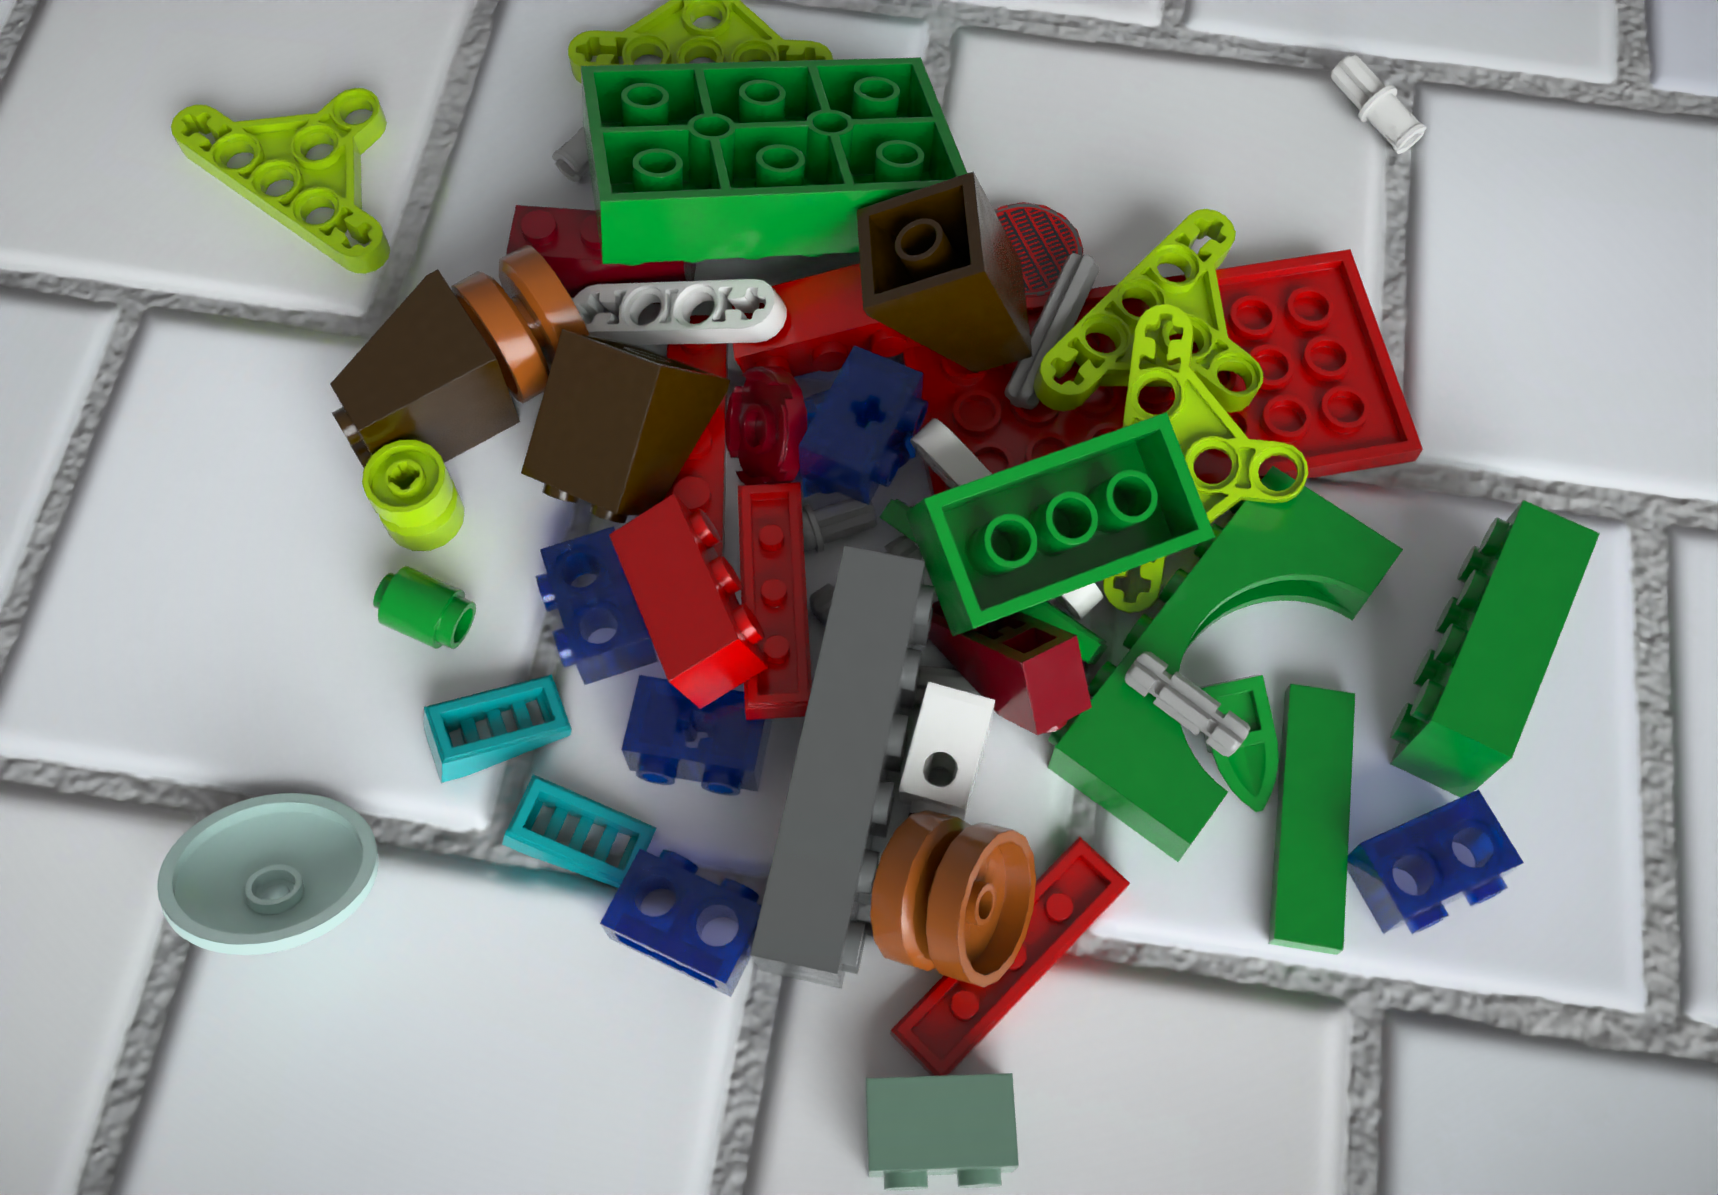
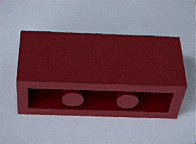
(572, 249)

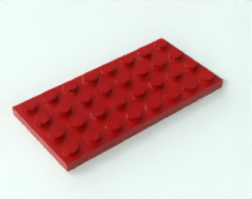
(1299, 317)

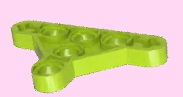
(674, 38)
(280, 154)
(1195, 296)
(1199, 426)

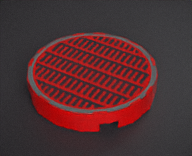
(1041, 241)

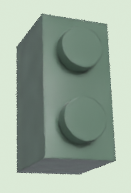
(941, 1129)

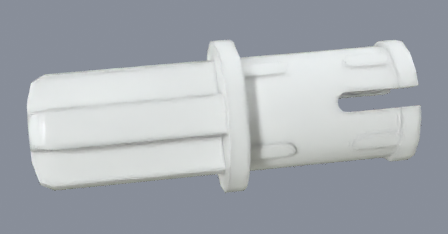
(1377, 103)

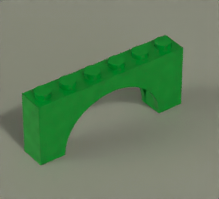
(1134, 753)

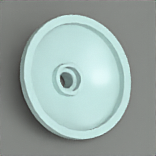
(268, 873)

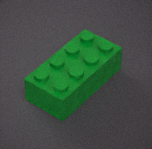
(1058, 523)
(1492, 649)

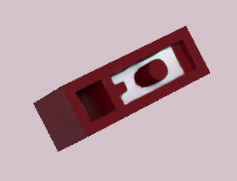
(1022, 665)

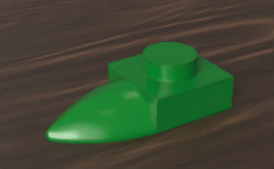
(1254, 765)

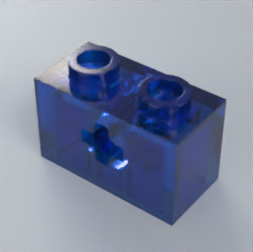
(862, 425)
(666, 720)

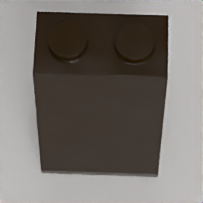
(945, 274)
(424, 380)
(617, 424)

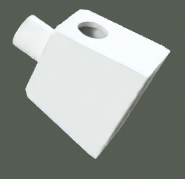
(947, 737)

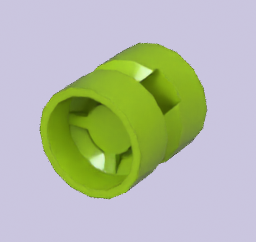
(413, 495)

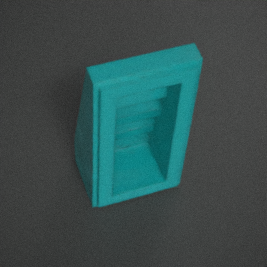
(501, 746)
(566, 802)

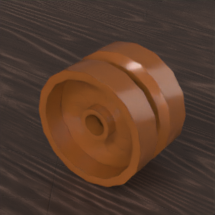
(521, 317)
(953, 897)

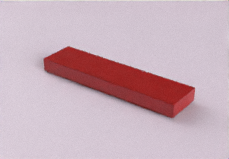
(777, 596)
(960, 1015)

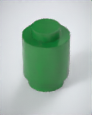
(424, 608)

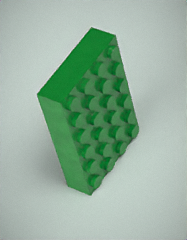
(755, 154)

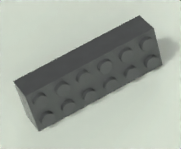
(841, 769)

